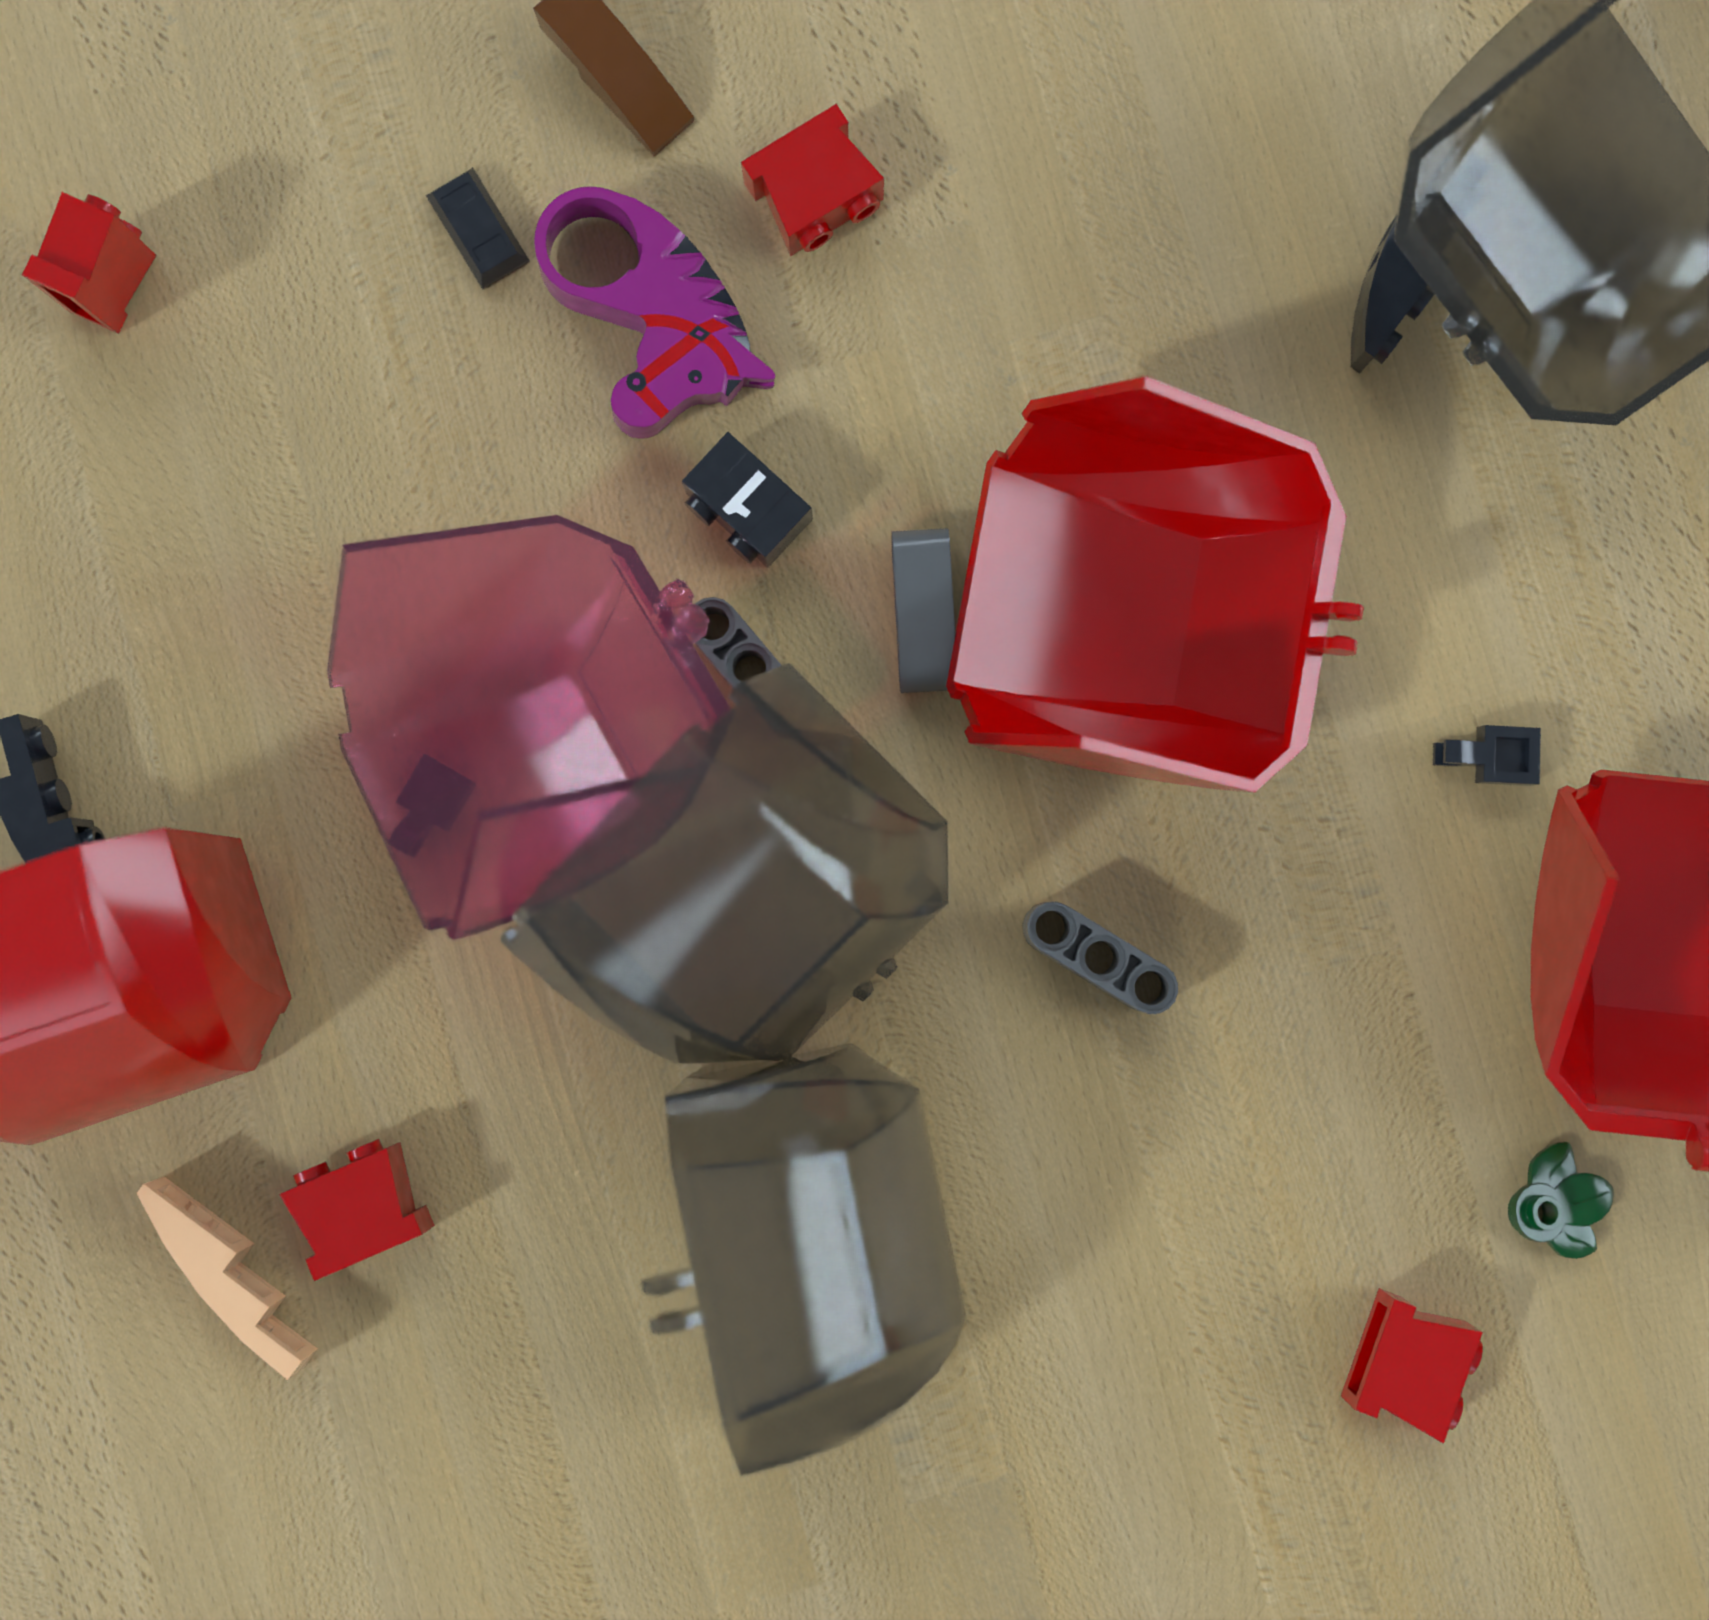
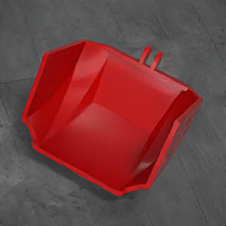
(1150, 589)
(1627, 956)
(129, 978)

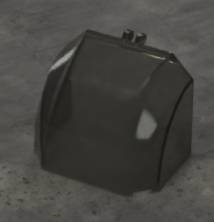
(1563, 216)
(741, 884)
(810, 1248)

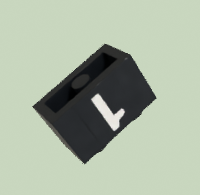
(746, 501)

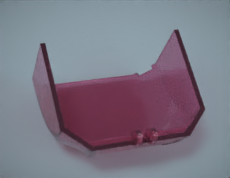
(506, 700)

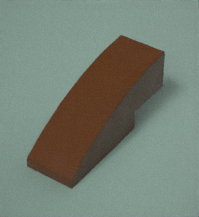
(616, 69)

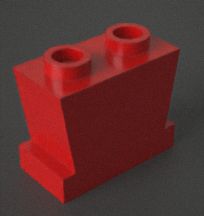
(814, 181)
(90, 260)
(355, 1208)
(1413, 1365)

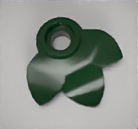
(1567, 1199)

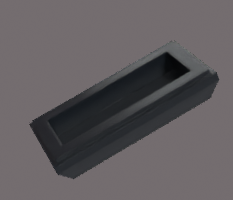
(477, 228)

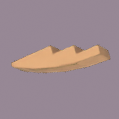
(211, 1259)

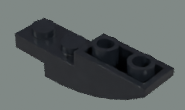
(1386, 295)
(33, 798)

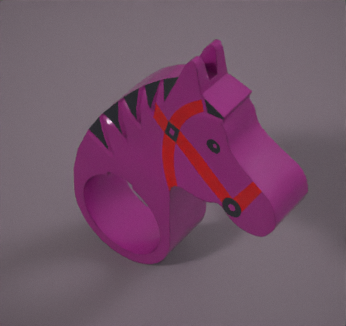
(691, 328)

